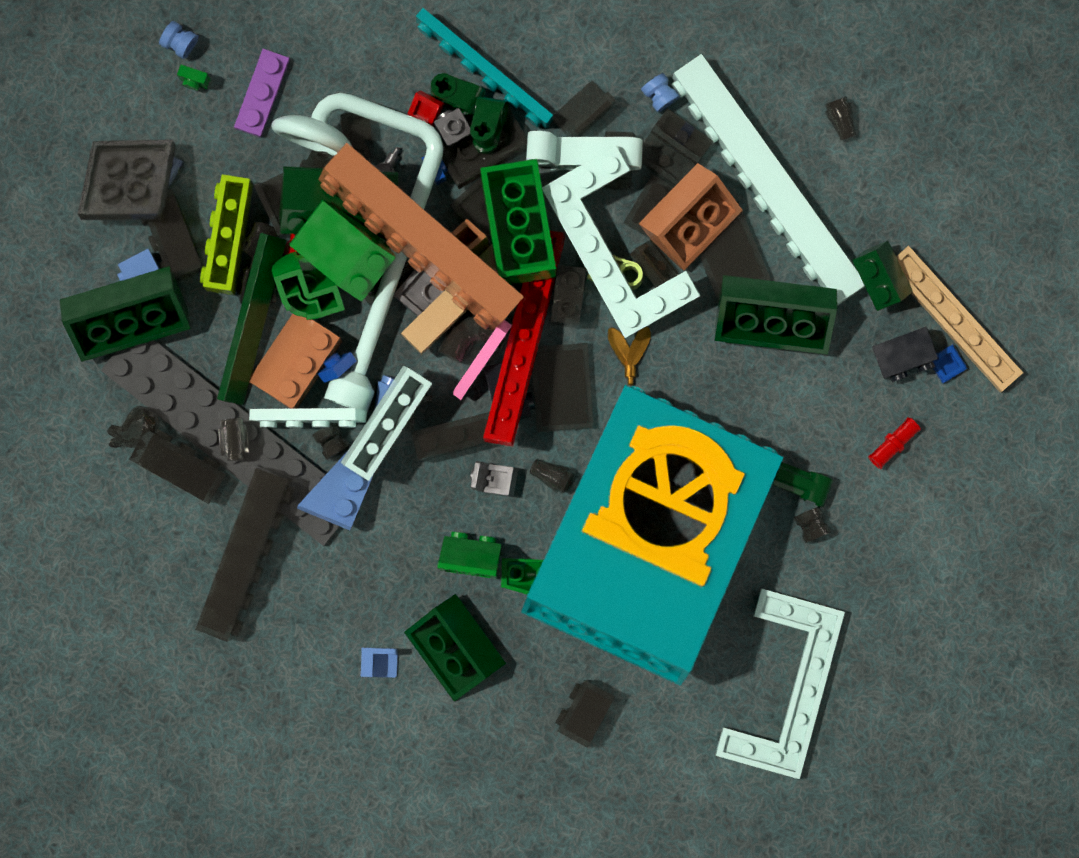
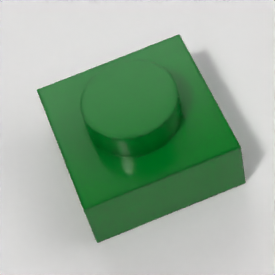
(193, 78)

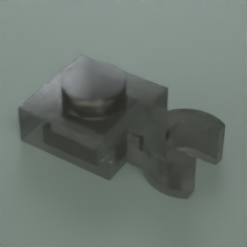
(357, 130)

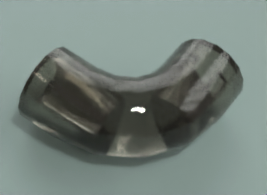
(464, 337)

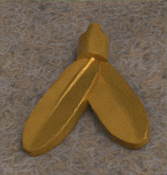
(629, 356)

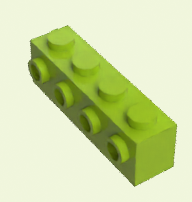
(227, 235)

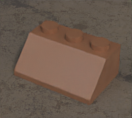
(691, 216)
(295, 360)

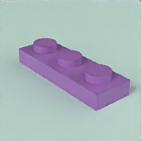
(262, 93)

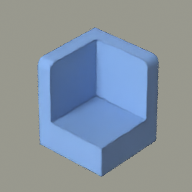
(379, 662)

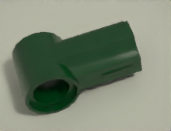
(807, 485)

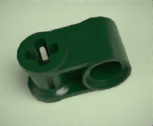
(459, 94)
(488, 123)

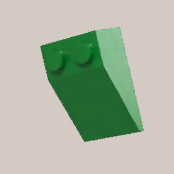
(343, 250)
(470, 556)

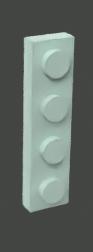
(318, 417)

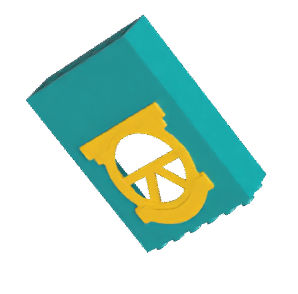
(638, 596)

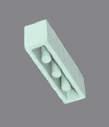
(386, 423)

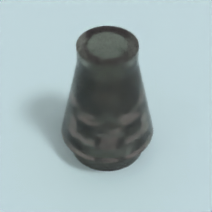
(841, 117)
(552, 475)

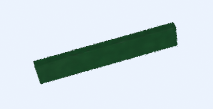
(251, 320)

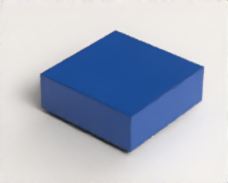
(949, 364)

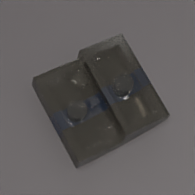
(673, 148)

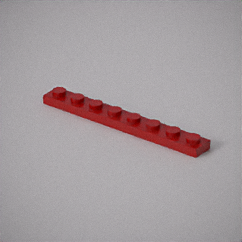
(520, 355)

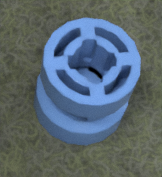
(178, 39)
(660, 92)

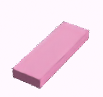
(481, 359)

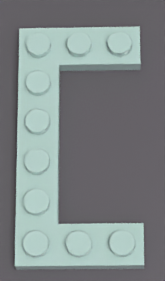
(566, 200)
(823, 630)

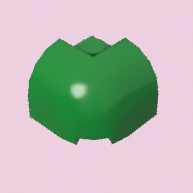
(305, 288)

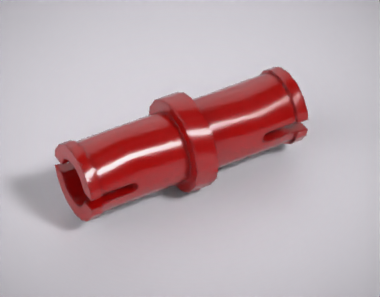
(894, 443)

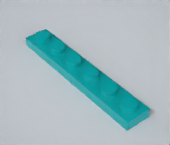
(492, 77)

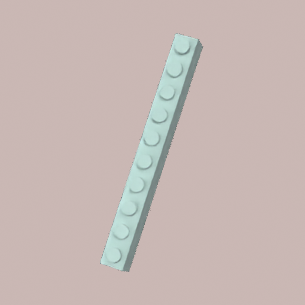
(766, 178)

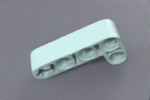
(571, 152)

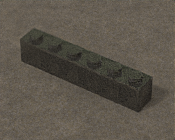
(244, 555)

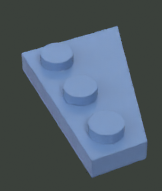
(337, 496)

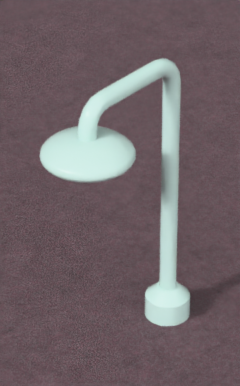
(353, 387)

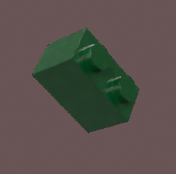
(882, 275)

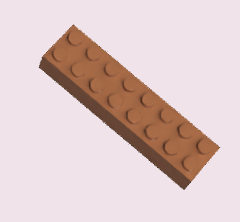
(419, 237)

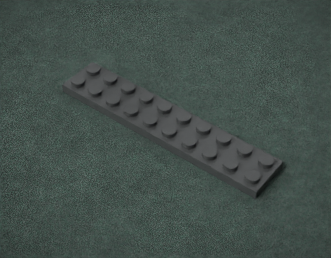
(195, 412)

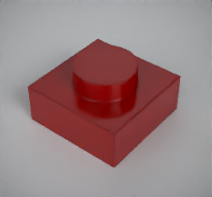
(425, 108)

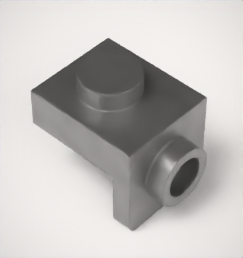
(452, 126)
(493, 479)

